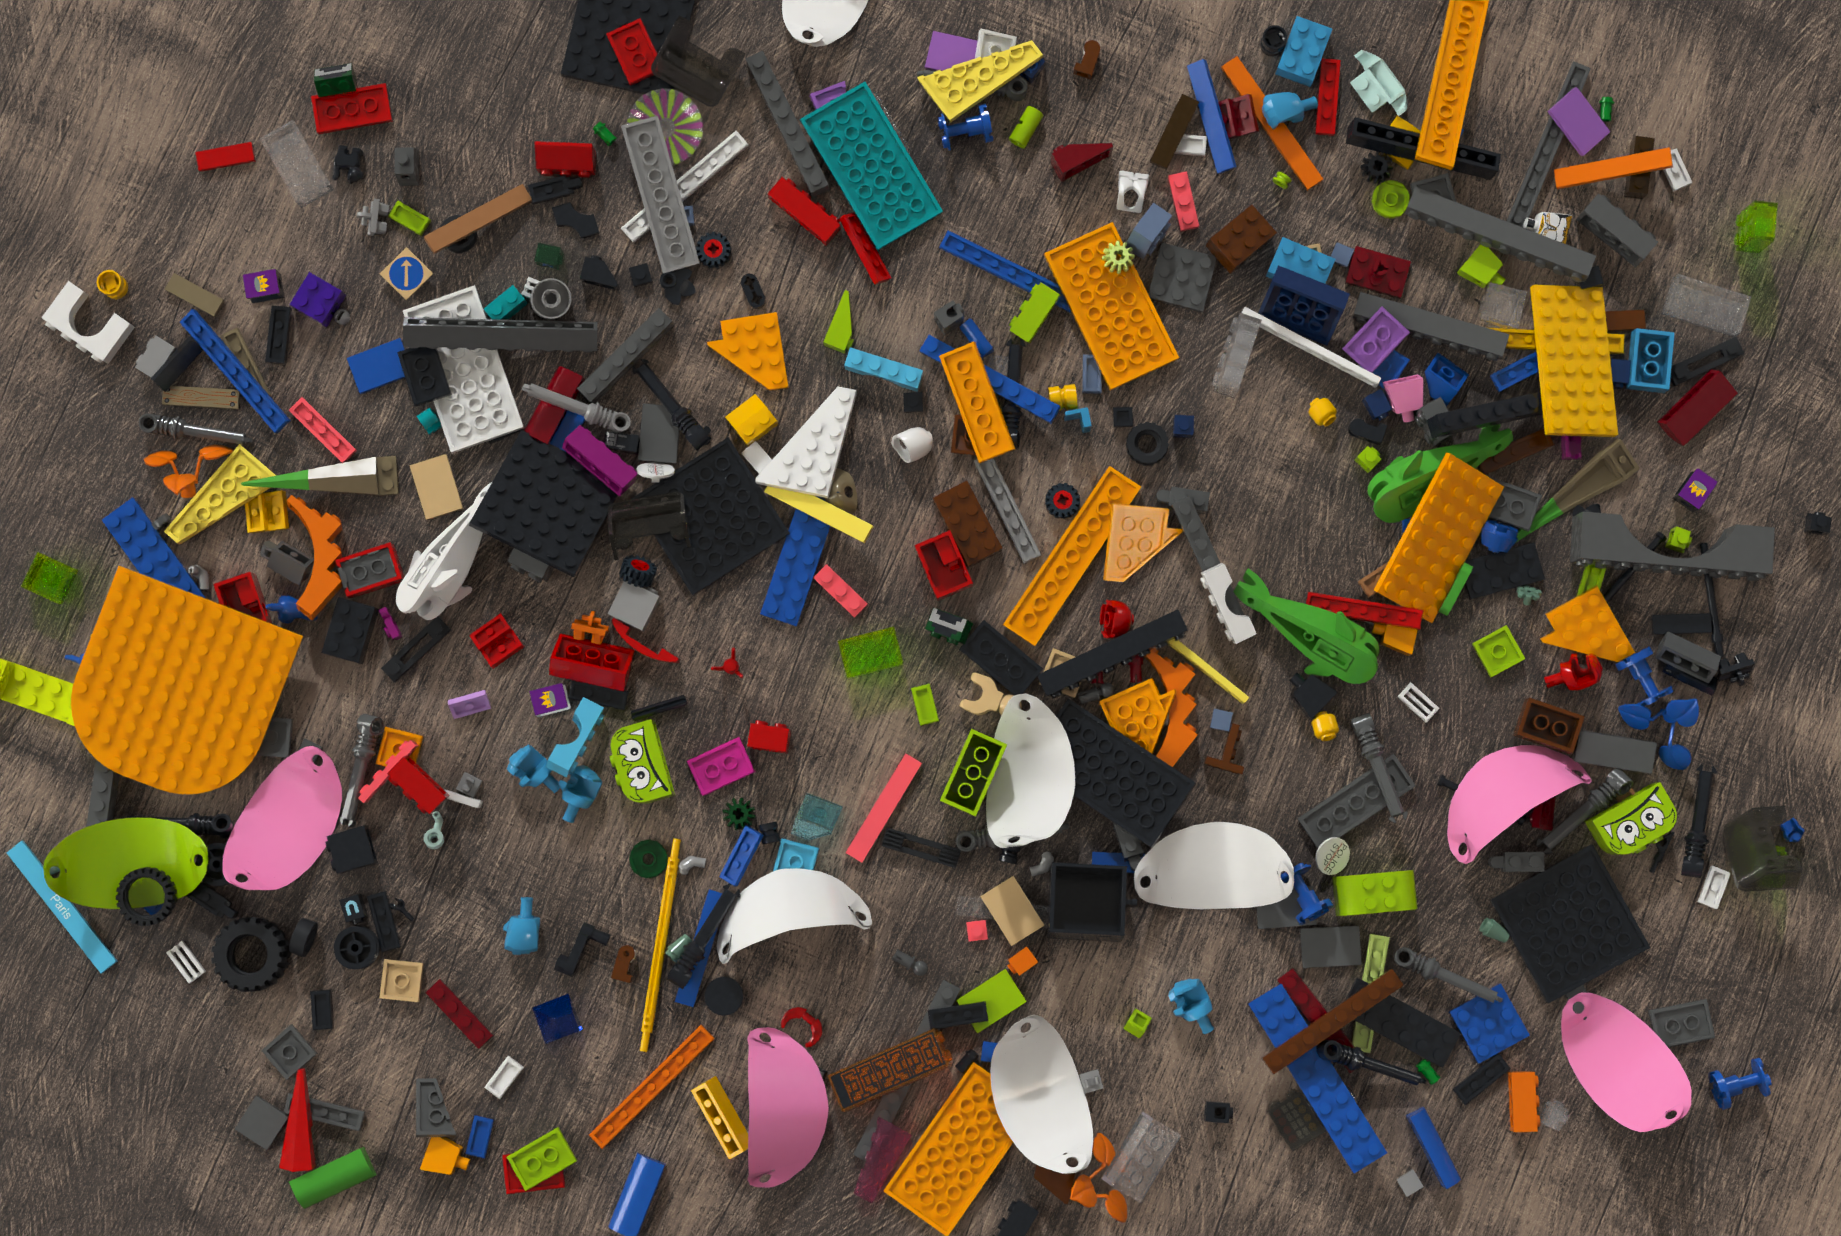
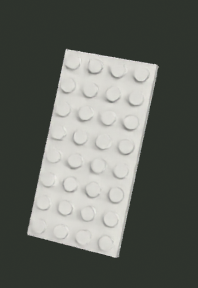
(481, 395)

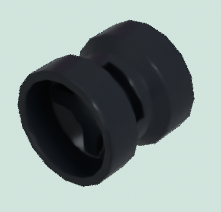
(769, 833)
(1009, 857)

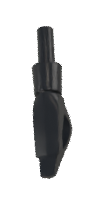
(1661, 850)

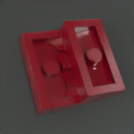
(1239, 116)

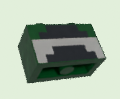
(335, 80)
(948, 626)

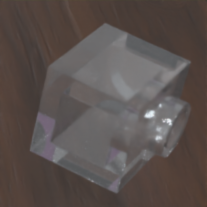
(1554, 1115)

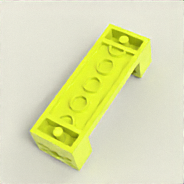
(36, 691)

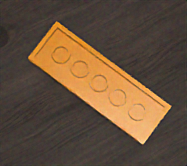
(977, 402)

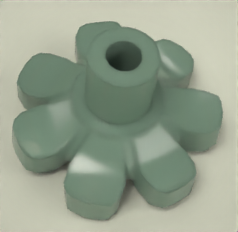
(1528, 594)

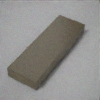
(194, 295)

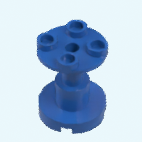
(973, 126)
(1640, 670)
(1308, 900)
(1731, 1086)

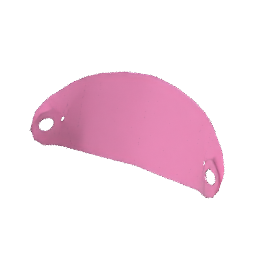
(1503, 790)
(285, 823)
(1624, 1064)
(784, 1107)

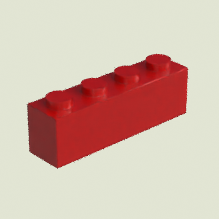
(804, 211)

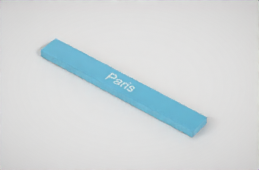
(62, 908)

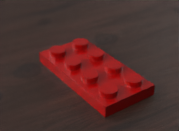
(353, 109)

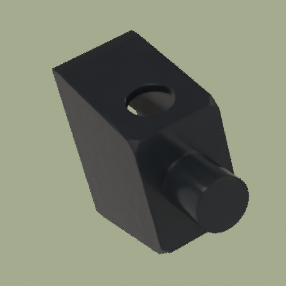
(1311, 694)

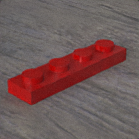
(1327, 97)
(865, 248)

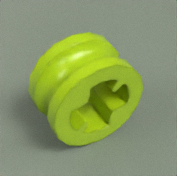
(1282, 180)

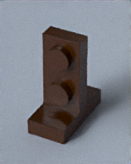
(1228, 753)

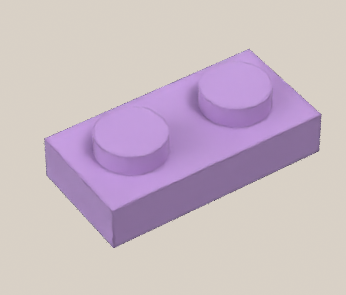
(469, 704)

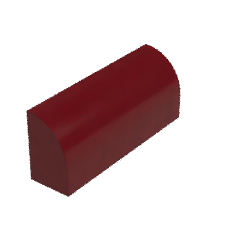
(1697, 407)
(547, 416)

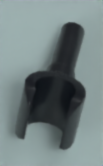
(401, 907)

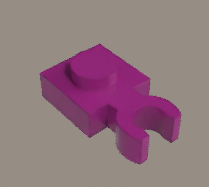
(391, 627)

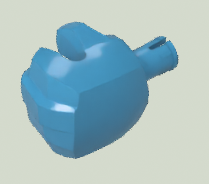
(1285, 107)
(531, 769)
(579, 791)
(522, 930)
(1192, 1003)

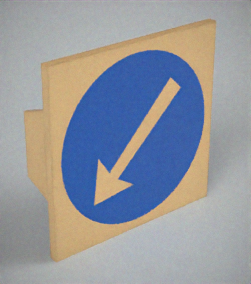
(406, 273)

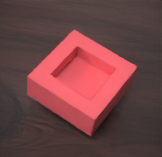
(977, 930)

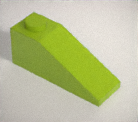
(840, 331)

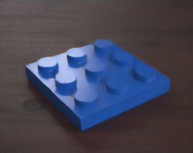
(1489, 1025)

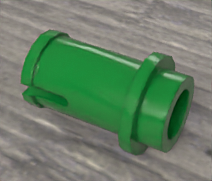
(1606, 108)
(604, 133)
(1428, 1072)

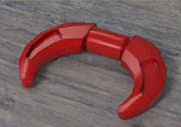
(816, 1025)

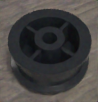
(214, 875)
(368, 947)

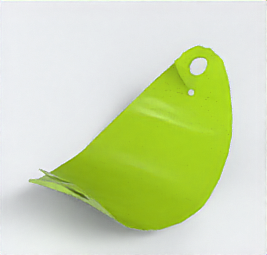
(111, 849)

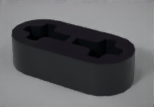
(749, 293)

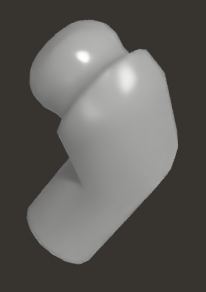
(689, 862)
(1044, 865)

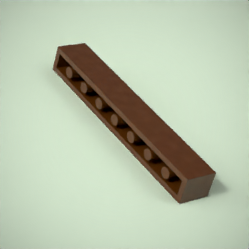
(1332, 1021)

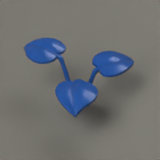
(1681, 711)

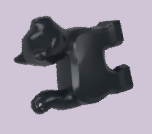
(348, 162)

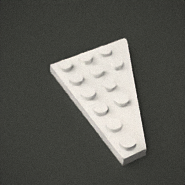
(812, 454)

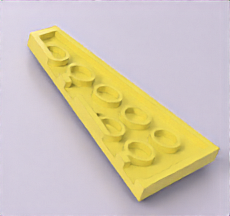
(974, 80)
(220, 495)

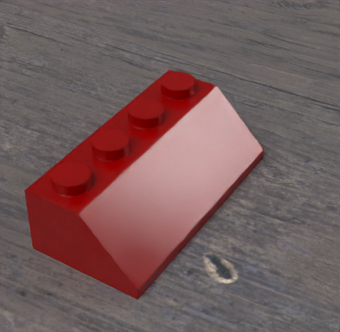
(591, 662)

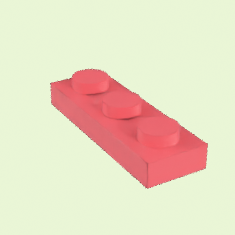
(1183, 201)
(840, 591)

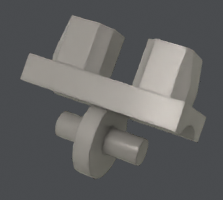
(375, 209)

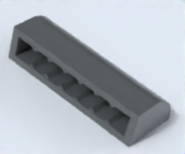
(1615, 751)

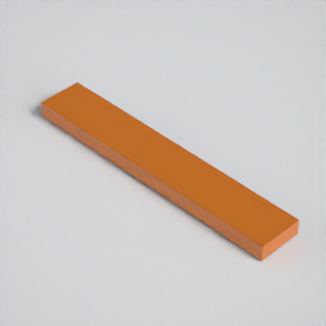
(1613, 168)

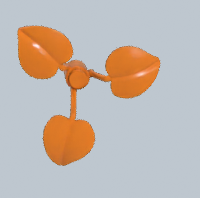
(185, 483)
(1084, 1191)

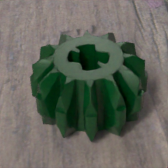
(743, 809)

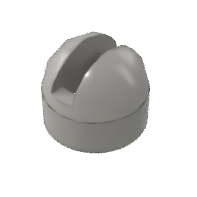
(344, 318)

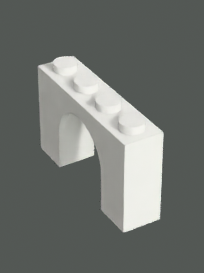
(62, 315)

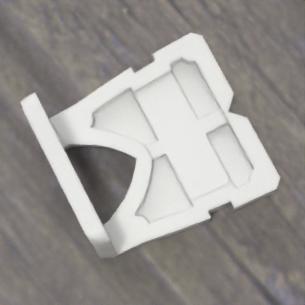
(1129, 181)

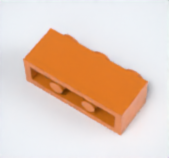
(1523, 1101)

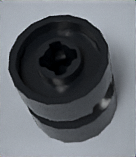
(1273, 40)

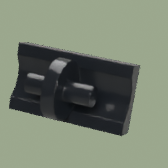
(1735, 672)

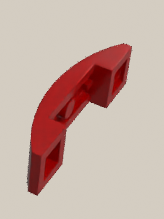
(663, 656)

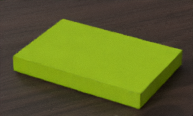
(1000, 996)
(542, 1159)

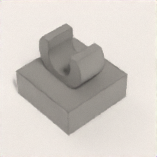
(469, 784)
(1091, 1081)

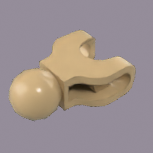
(990, 700)

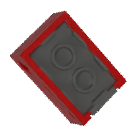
(370, 570)

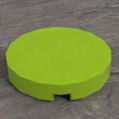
(1390, 199)

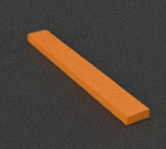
(1281, 134)
(651, 1086)

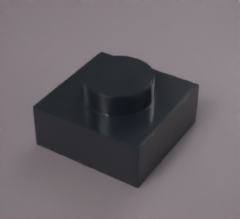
(640, 275)
(913, 402)
(1122, 417)

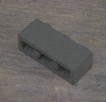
(1688, 657)

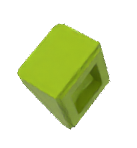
(1137, 1023)

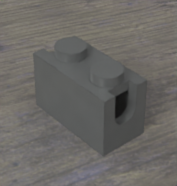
(949, 317)

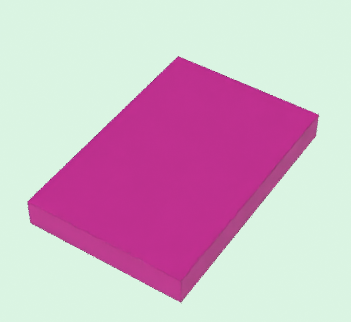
(721, 766)

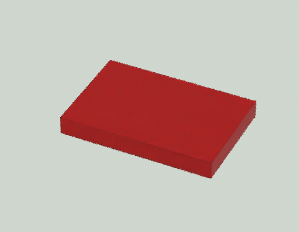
(633, 50)
(514, 1186)

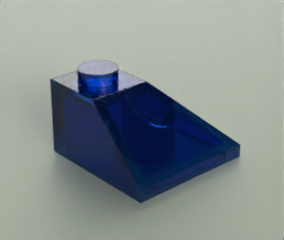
(557, 1018)

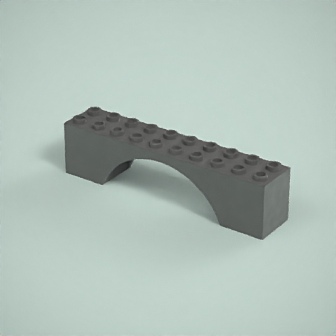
(1606, 542)

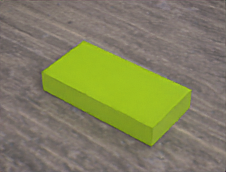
(409, 218)
(925, 704)

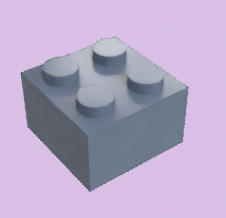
(1149, 231)

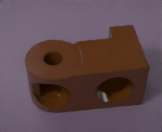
(1091, 54)
(622, 964)

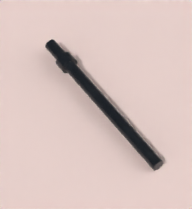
(1717, 637)

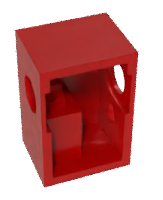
(943, 565)
(243, 595)

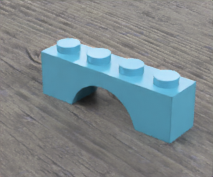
(873, 365)
(564, 756)

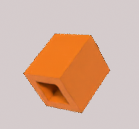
(1022, 961)

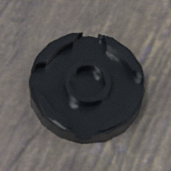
(724, 996)

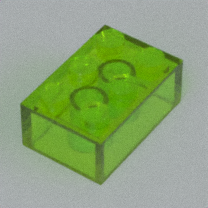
(1756, 227)
(870, 653)

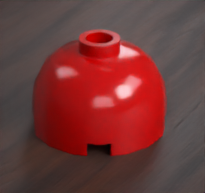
(1116, 619)

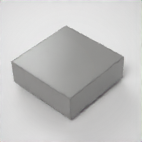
(1409, 1183)

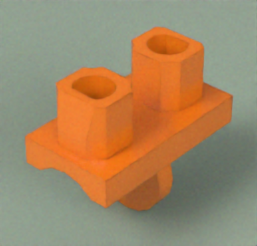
(590, 625)

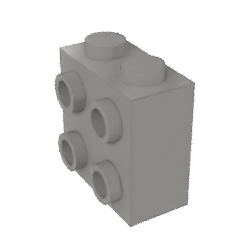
(634, 605)

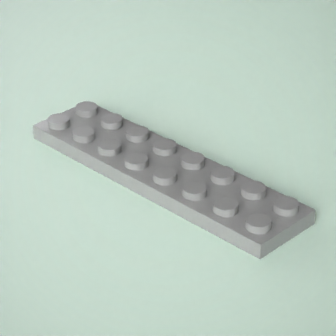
(660, 194)

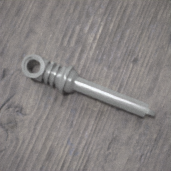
(592, 412)

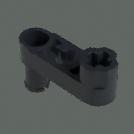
(568, 965)

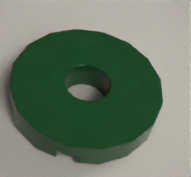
(659, 863)

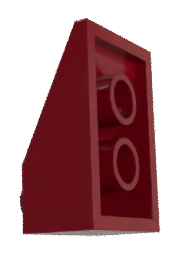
(1078, 157)

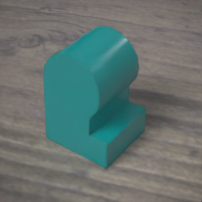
(429, 421)

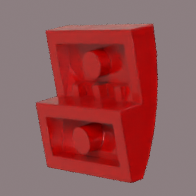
(496, 641)

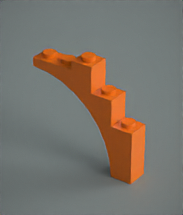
(323, 582)
(1178, 735)

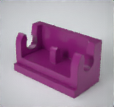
(1571, 447)

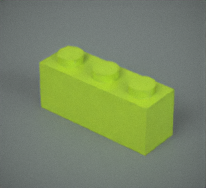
(1034, 312)

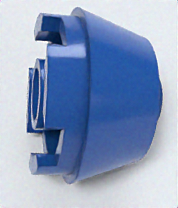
(1498, 536)

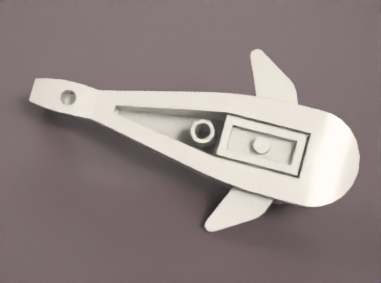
(440, 571)

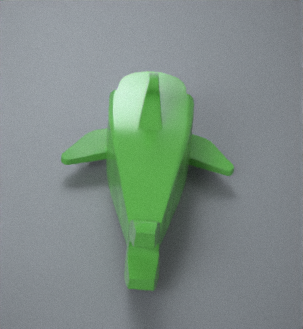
(1404, 482)
(1323, 636)

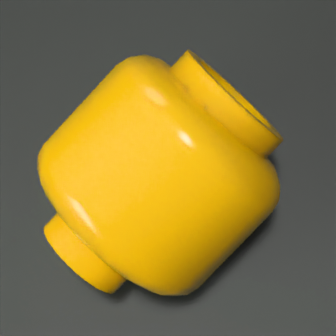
(1322, 411)
(1325, 726)

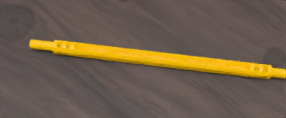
(660, 945)

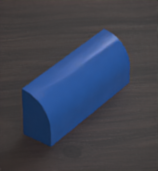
(1433, 1148)
(636, 1195)

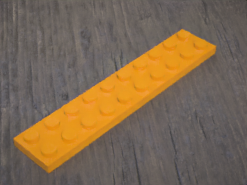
(1451, 82)
(1070, 557)

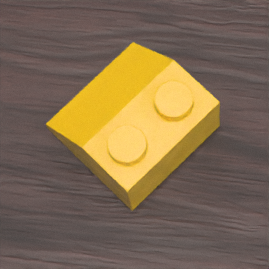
(752, 420)

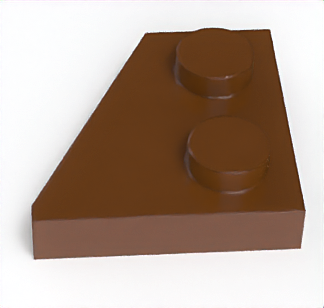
(1055, 1182)

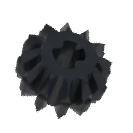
(1379, 161)

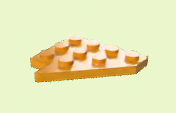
(754, 348)
(1135, 538)
(1588, 627)
(1139, 712)

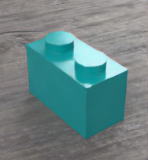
(506, 304)

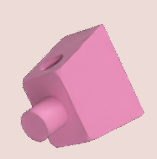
(1405, 395)

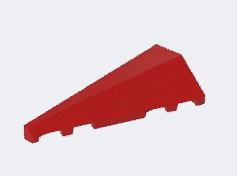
(298, 1142)

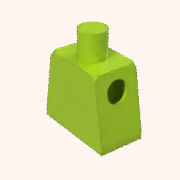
(1482, 267)

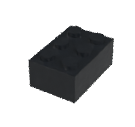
(350, 630)

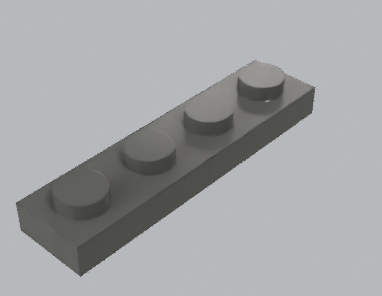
(332, 1113)

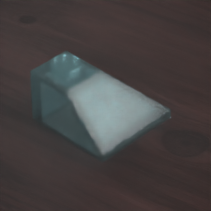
(815, 818)

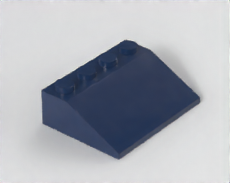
(1303, 305)

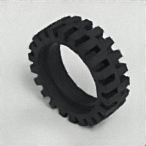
(130, 913)

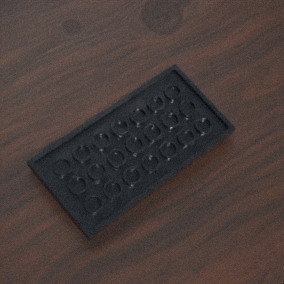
(1122, 777)

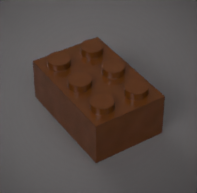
(1241, 239)
(1548, 725)

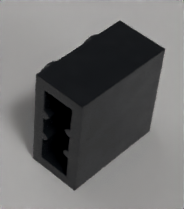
(351, 849)

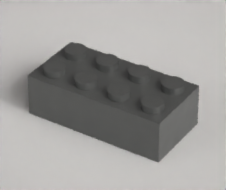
(1617, 230)

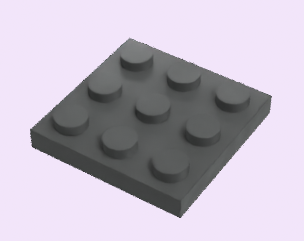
(1182, 277)

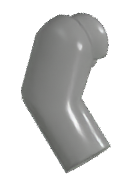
(201, 574)

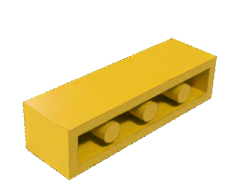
(721, 1117)

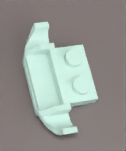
(1378, 84)

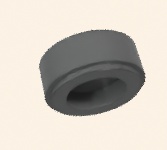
(161, 521)

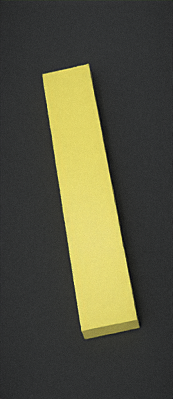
(823, 512)
(1208, 670)

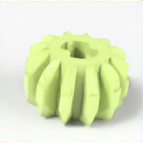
(1111, 254)

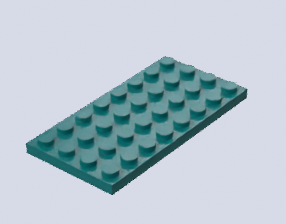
(871, 165)

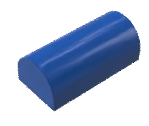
(974, 334)

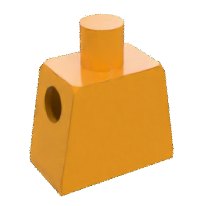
(1396, 638)
(443, 1156)

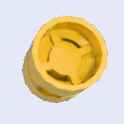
(112, 284)
(1064, 397)

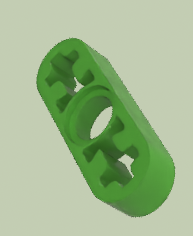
(1456, 588)

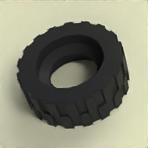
(1147, 429)

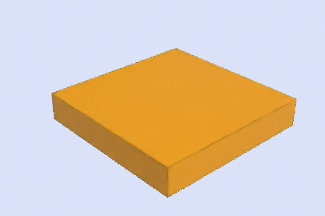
(392, 740)

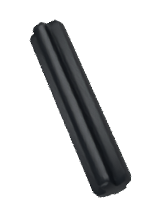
(659, 707)

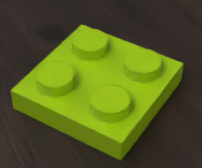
(1498, 651)

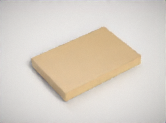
(436, 487)
(1012, 910)

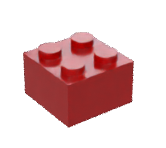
(769, 738)

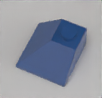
(1444, 378)

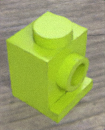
(1368, 458)
(1678, 539)

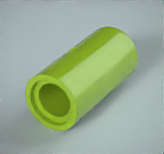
(1024, 130)

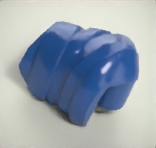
(1792, 830)

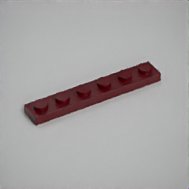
(1309, 1003)

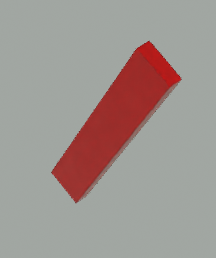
(1368, 610)

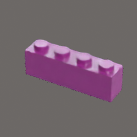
(600, 460)

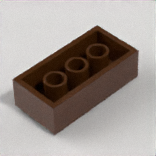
(967, 524)

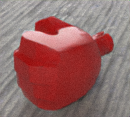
(1575, 676)

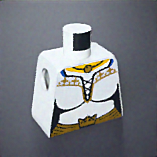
(1550, 225)

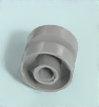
(550, 298)

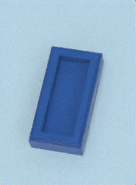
(479, 1136)

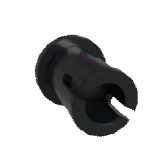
(964, 1064)

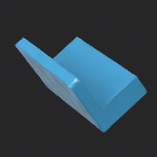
(1083, 415)

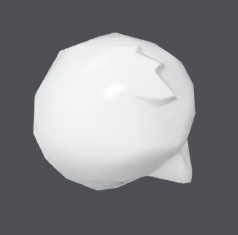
(917, 443)

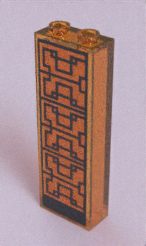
(890, 1070)

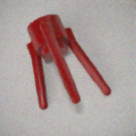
(730, 665)

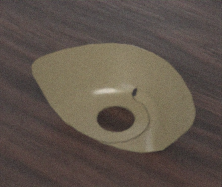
(839, 499)

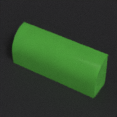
(333, 1178)

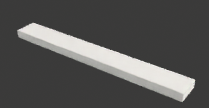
(693, 179)
(1315, 349)

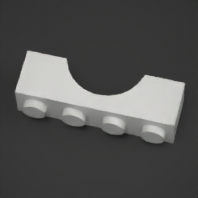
(1217, 581)

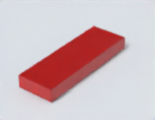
(225, 156)

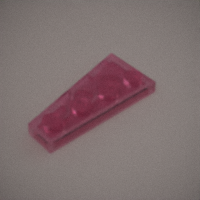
(884, 1152)

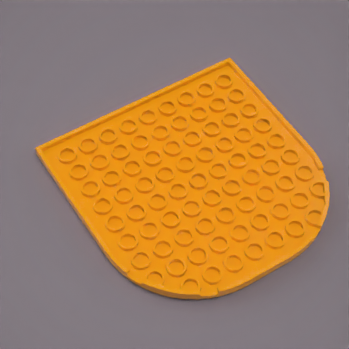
(178, 685)

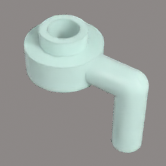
(435, 832)

